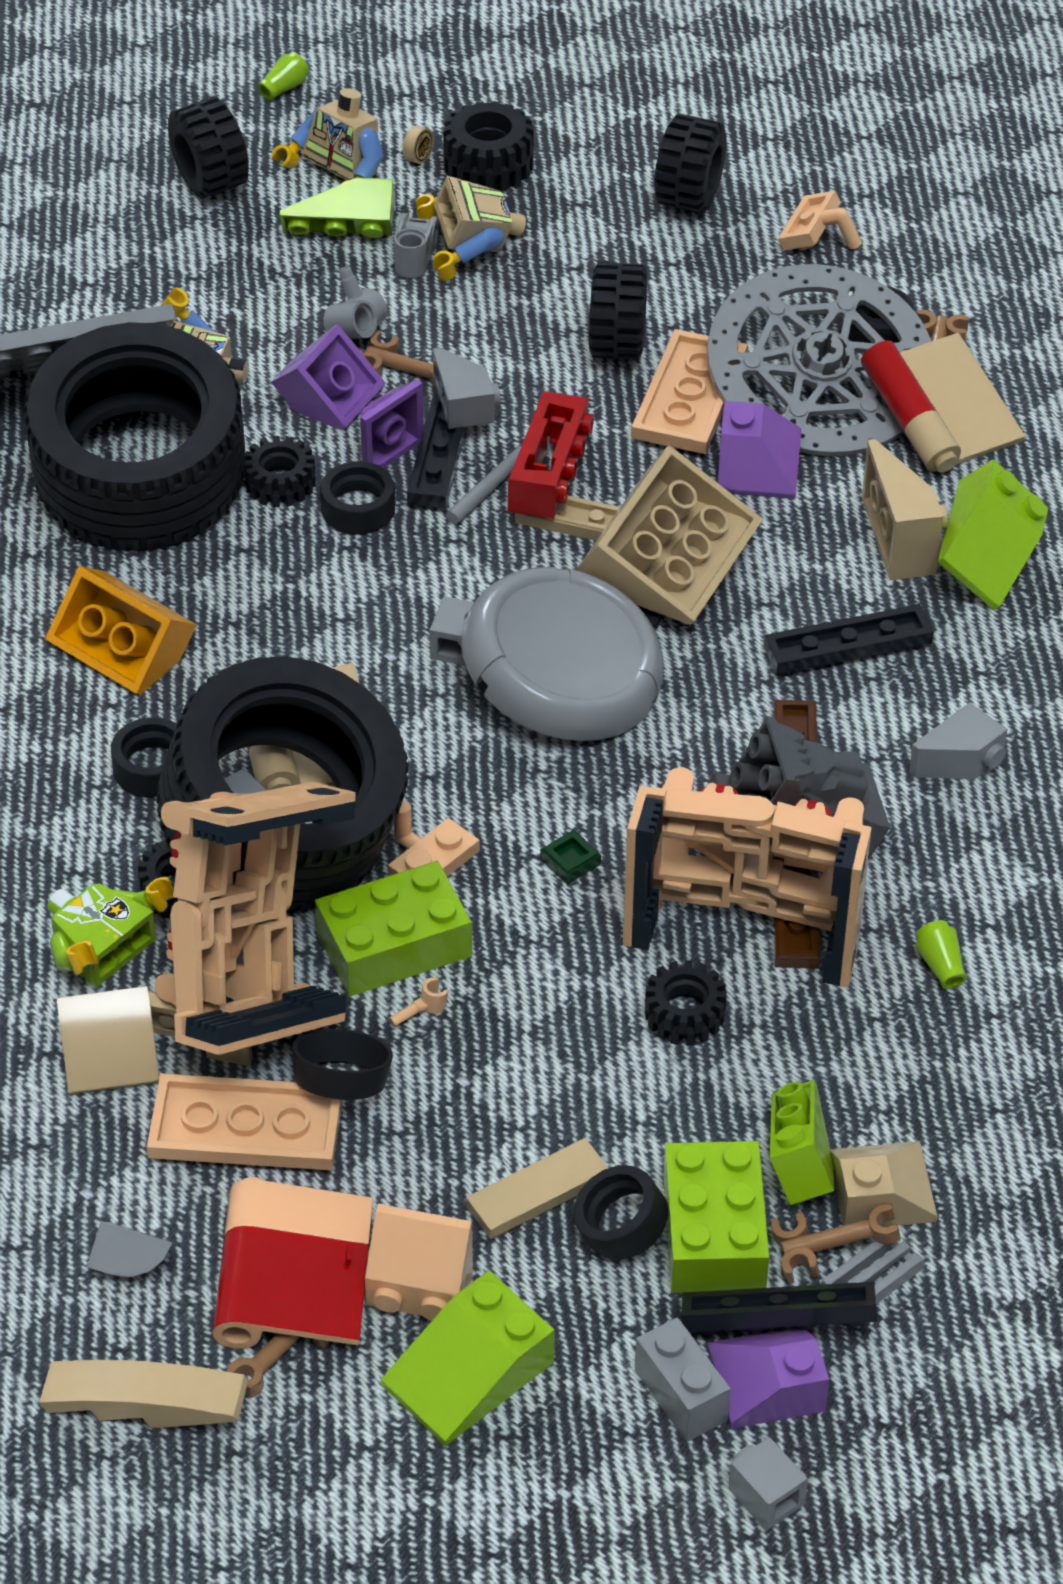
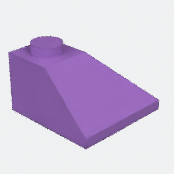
(329, 380)
(392, 424)
(758, 451)
(771, 1376)

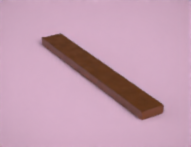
(797, 943)

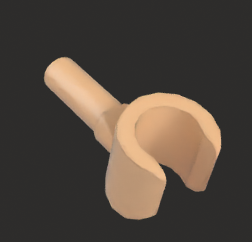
(429, 1001)

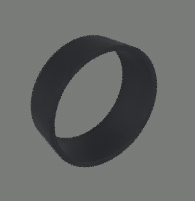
(341, 1046)

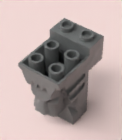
(790, 769)

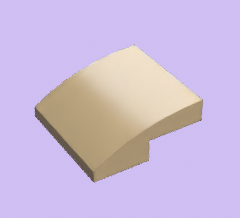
(108, 1040)

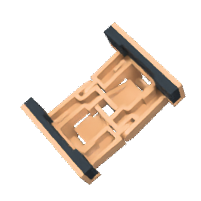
(739, 842)
(221, 918)

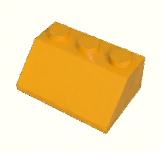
(119, 630)

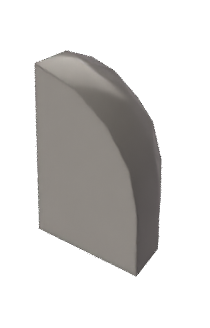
(126, 1251)

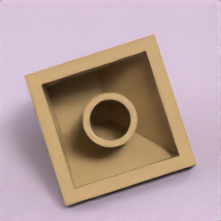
(883, 1176)

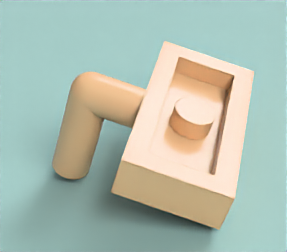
(811, 219)
(445, 843)

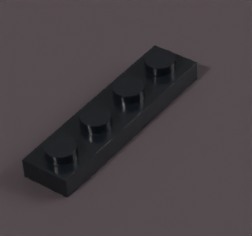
(435, 459)
(848, 639)
(779, 1307)

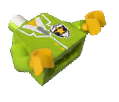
(104, 927)

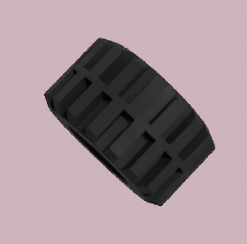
(489, 145)
(208, 147)
(690, 163)
(618, 311)

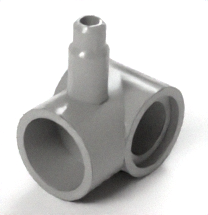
(361, 310)

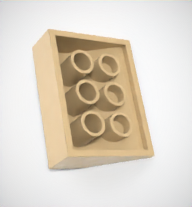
(672, 539)

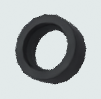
(357, 518)
(132, 738)
(636, 1234)

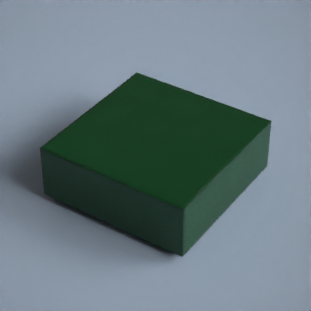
(570, 857)

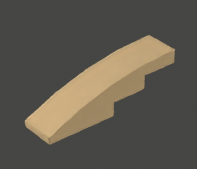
(144, 1389)

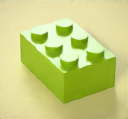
(393, 928)
(715, 1216)

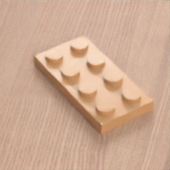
(681, 399)
(243, 1122)

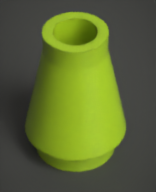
(285, 75)
(941, 951)

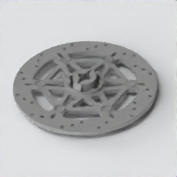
(815, 343)

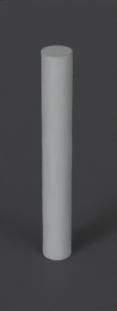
(482, 489)

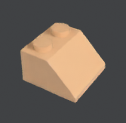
(417, 1261)

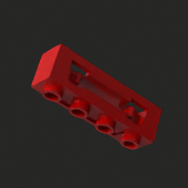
(530, 485)

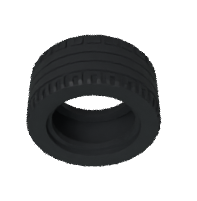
(124, 372)
(312, 713)

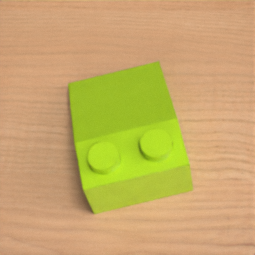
(991, 531)
(471, 1358)

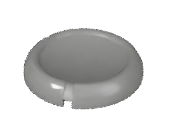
(563, 653)

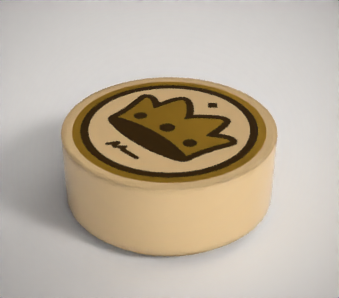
(418, 144)

